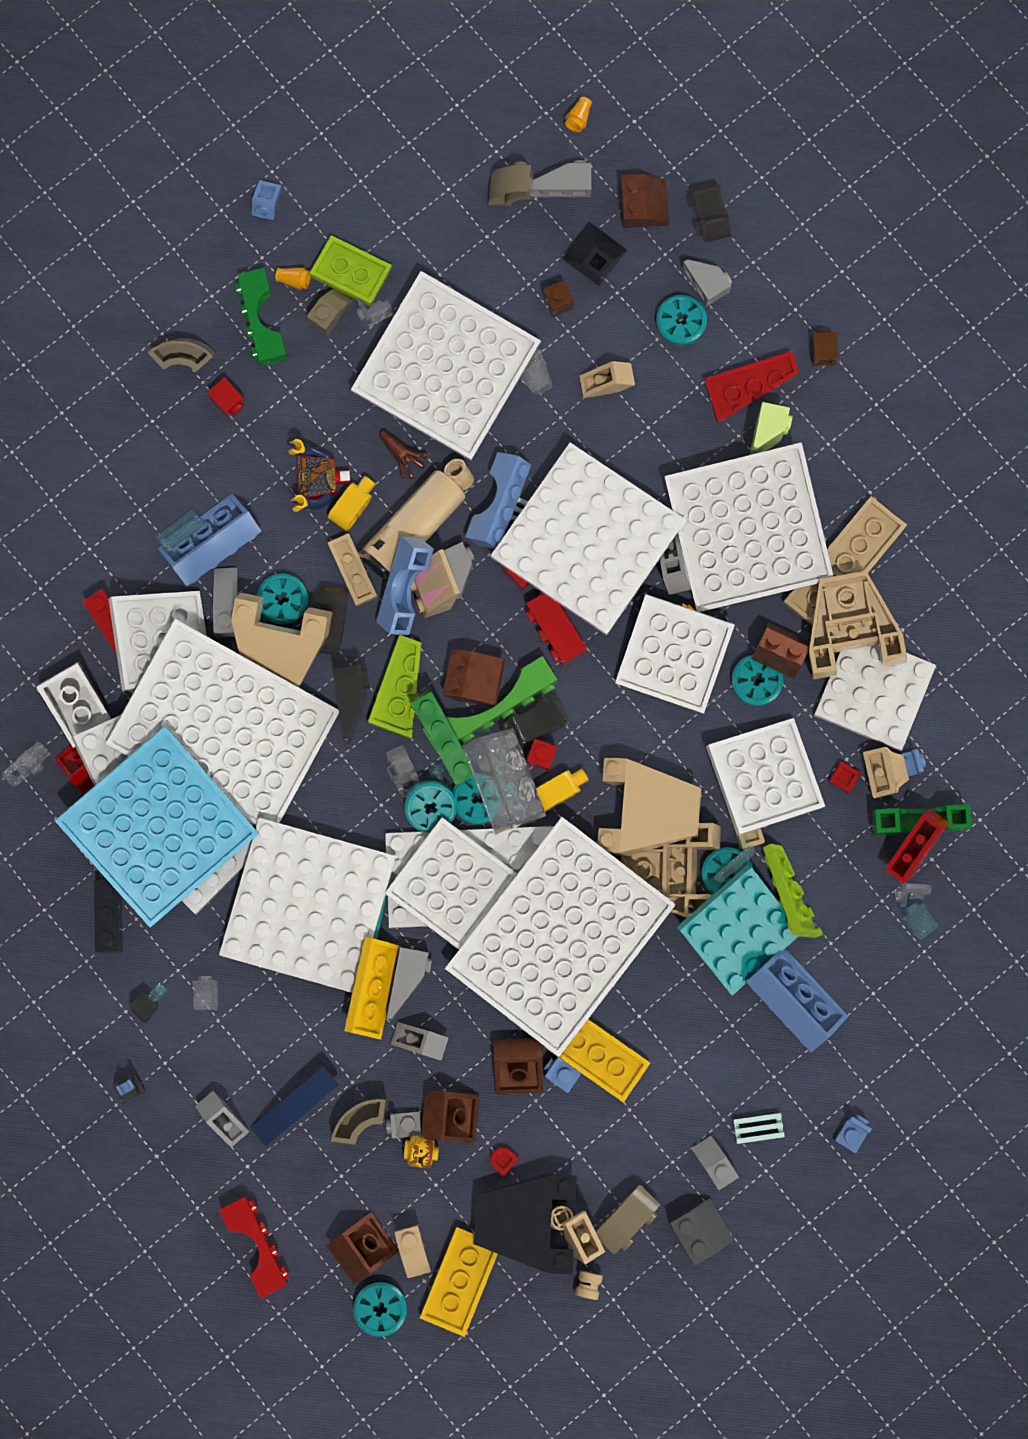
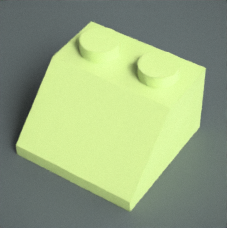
(771, 425)

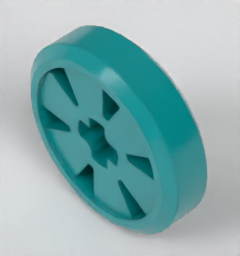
(677, 333)
(288, 612)
(749, 693)
(429, 792)
(466, 809)
(716, 862)
(389, 1321)

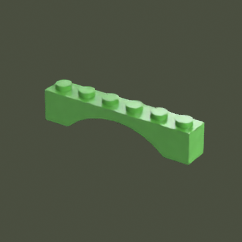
(533, 680)

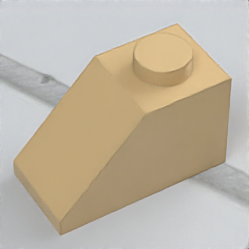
(607, 379)
(582, 1238)
(412, 1251)

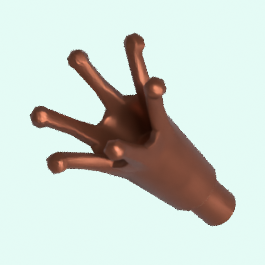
(401, 453)

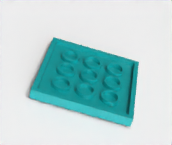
(738, 929)

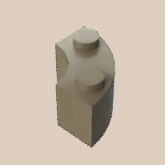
(511, 184)
(182, 351)
(358, 1119)
(627, 1219)

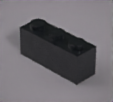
(107, 918)

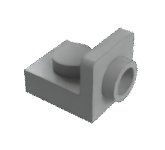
(404, 1125)

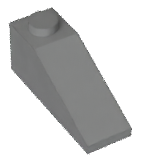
(565, 181)
(674, 568)
(224, 595)
(408, 975)

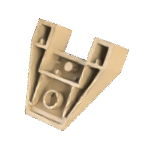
(852, 617)
(277, 648)
(654, 808)
(674, 868)

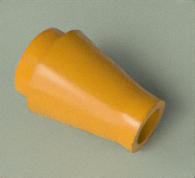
(578, 115)
(294, 277)

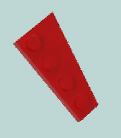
(743, 385)

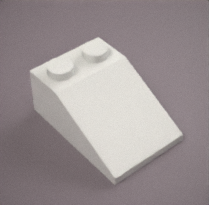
(73, 701)

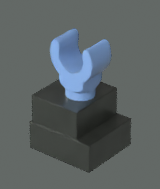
(129, 1087)

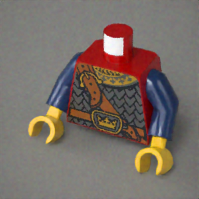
(316, 477)

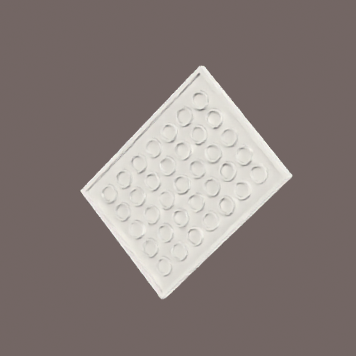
(231, 717)
(560, 936)

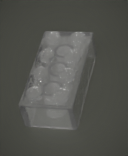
(504, 780)

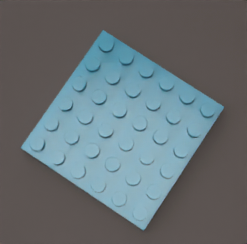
(156, 826)

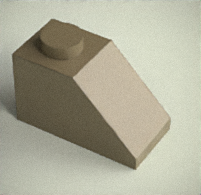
(329, 311)

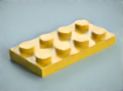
(372, 988)
(604, 1060)
(458, 1284)

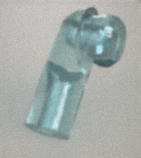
(436, 774)

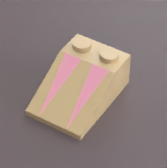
(436, 587)

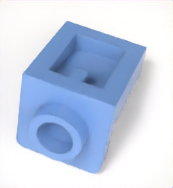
(265, 199)
(914, 762)
(561, 1074)
(853, 1133)

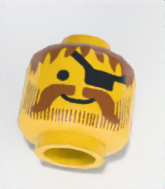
(420, 1151)

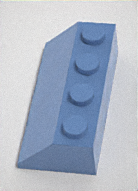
(224, 532)
(797, 999)

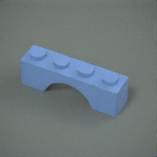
(491, 525)
(396, 607)

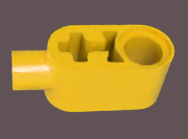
(352, 504)
(561, 788)

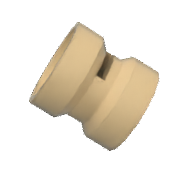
(560, 1215)
(586, 1290)

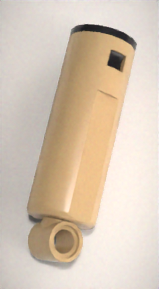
(419, 515)

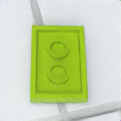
(350, 270)

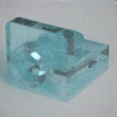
(920, 920)

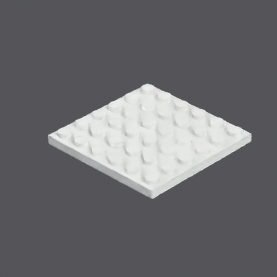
(445, 365)
(749, 527)
(588, 538)
(306, 904)

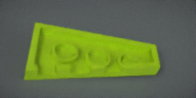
(398, 686)
(790, 893)

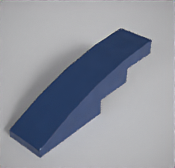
(294, 1106)

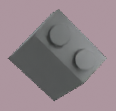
(701, 1231)

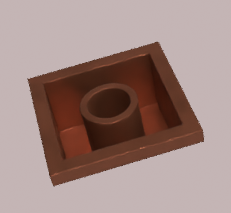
(643, 201)
(781, 650)
(473, 677)
(518, 1066)
(450, 1116)
(362, 1248)

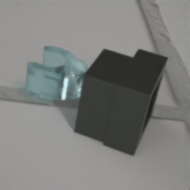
(145, 1006)

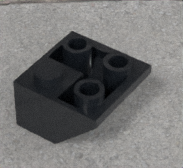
(594, 254)

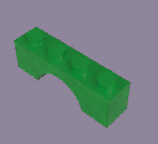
(268, 344)
(442, 736)
(902, 821)

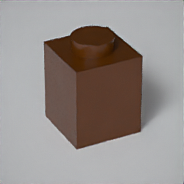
(558, 298)
(824, 348)

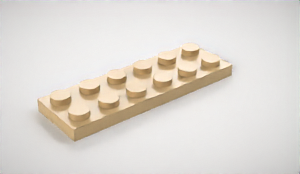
(853, 551)

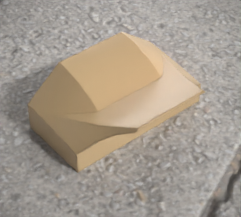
(885, 771)

